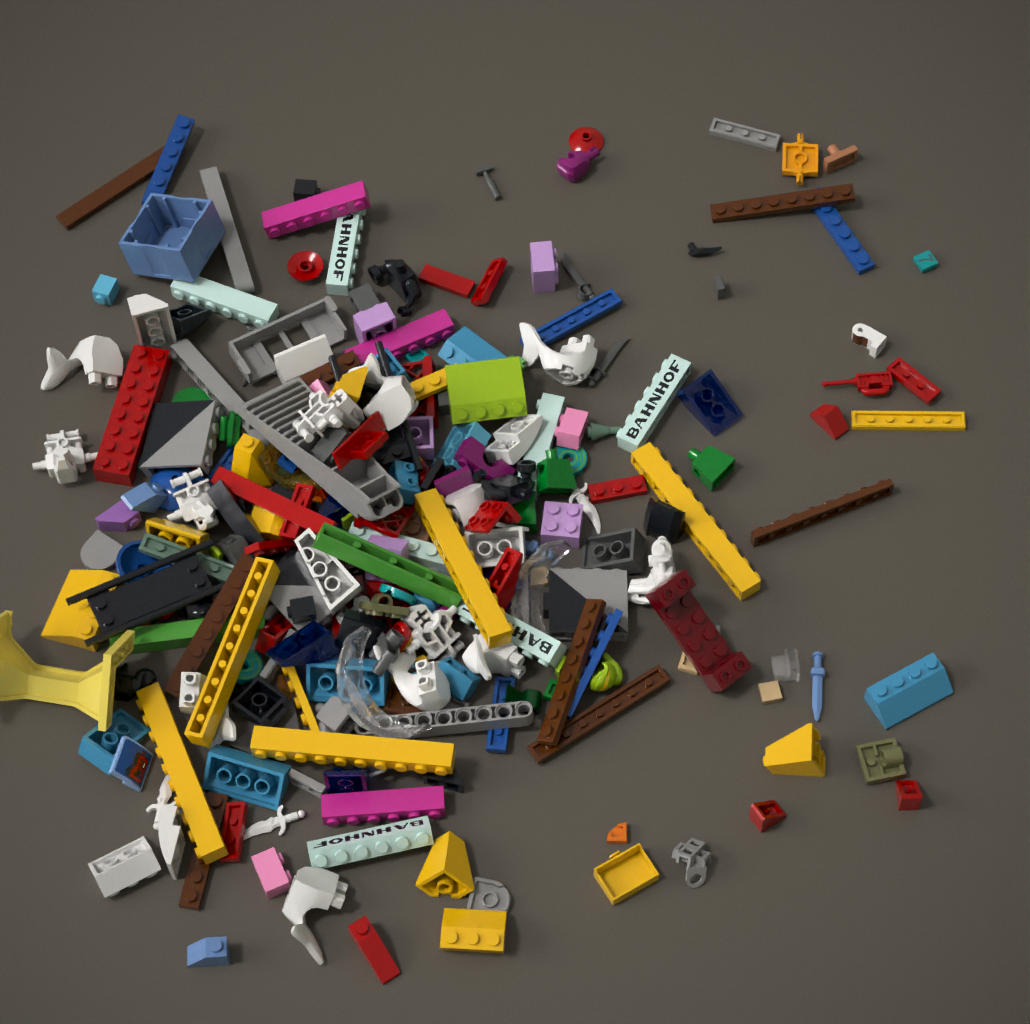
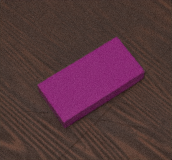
(454, 481)

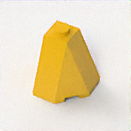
(246, 462)
(797, 754)
(446, 868)

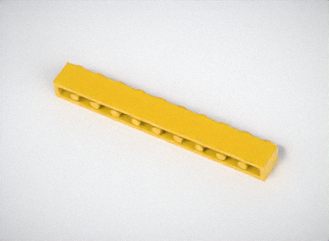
(698, 523)
(463, 568)
(232, 652)
(353, 750)
(182, 774)

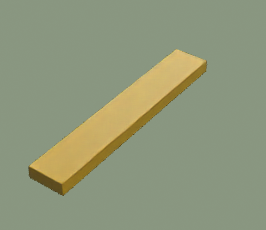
(908, 420)

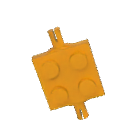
(800, 159)

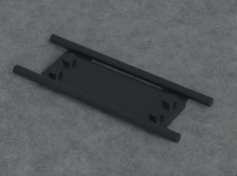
(396, 446)
(149, 596)

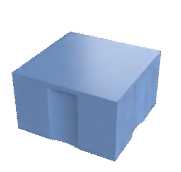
(172, 237)

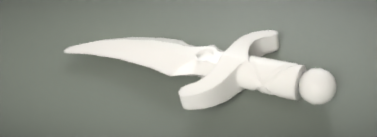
(588, 508)
(165, 794)
(268, 825)

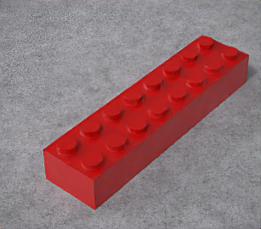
(131, 414)

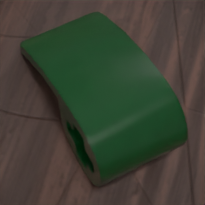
(530, 695)

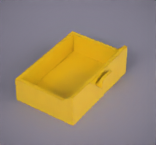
(625, 873)

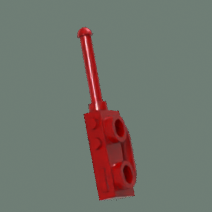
(867, 380)

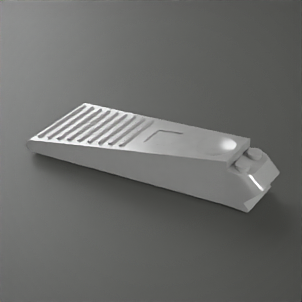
(359, 487)

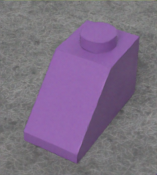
(118, 518)

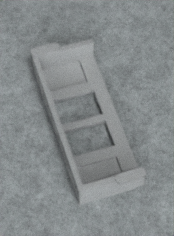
(316, 320)

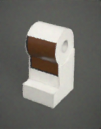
(868, 338)

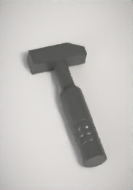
(485, 170)

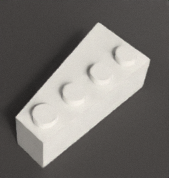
(329, 574)

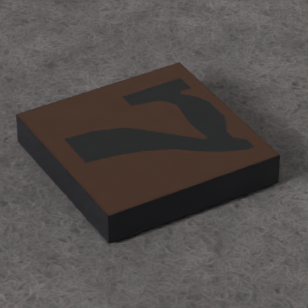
(435, 473)

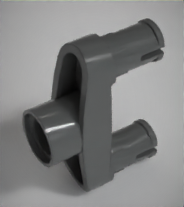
(390, 649)

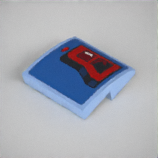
(131, 763)

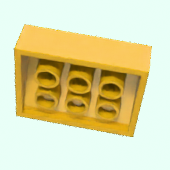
(76, 622)

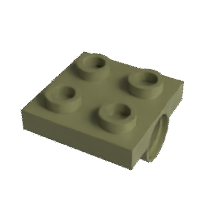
(389, 610)
(881, 761)

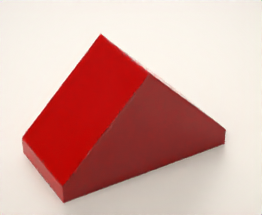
(831, 420)
(908, 795)
(766, 814)

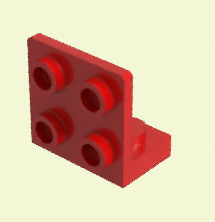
(489, 514)

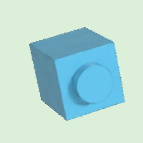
(105, 289)

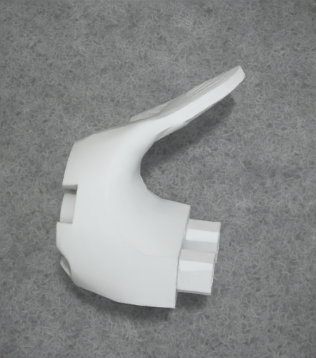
(97, 355)
(567, 366)
(393, 399)
(466, 503)
(500, 659)
(190, 690)
(425, 690)
(312, 889)

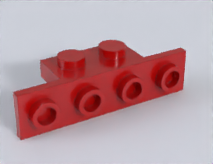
(362, 442)

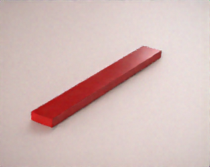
(271, 501)

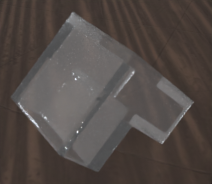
(786, 667)

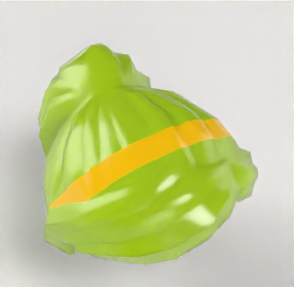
(607, 675)

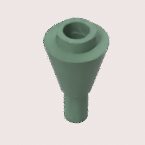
(596, 431)

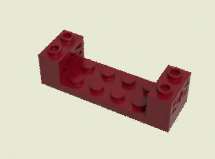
(696, 632)

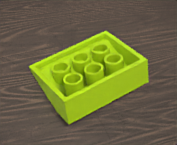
(485, 390)

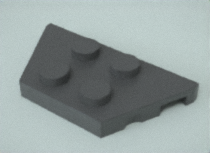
(288, 721)

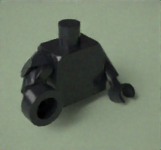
(401, 280)
(508, 487)

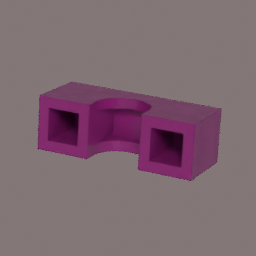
(471, 455)

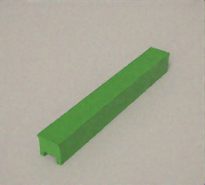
(387, 565)
(172, 635)

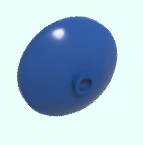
(163, 477)
(130, 559)

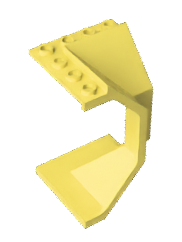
(86, 690)

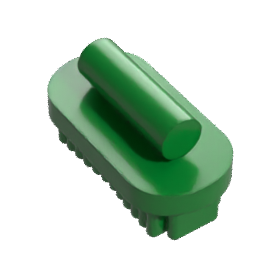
(230, 428)

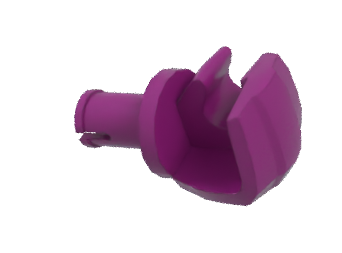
(576, 164)

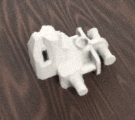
(329, 412)
(65, 456)
(194, 501)
(663, 567)
(432, 632)

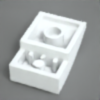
(514, 438)
(171, 837)

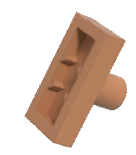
(839, 158)

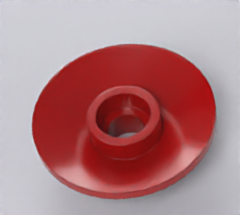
(585, 138)
(305, 260)

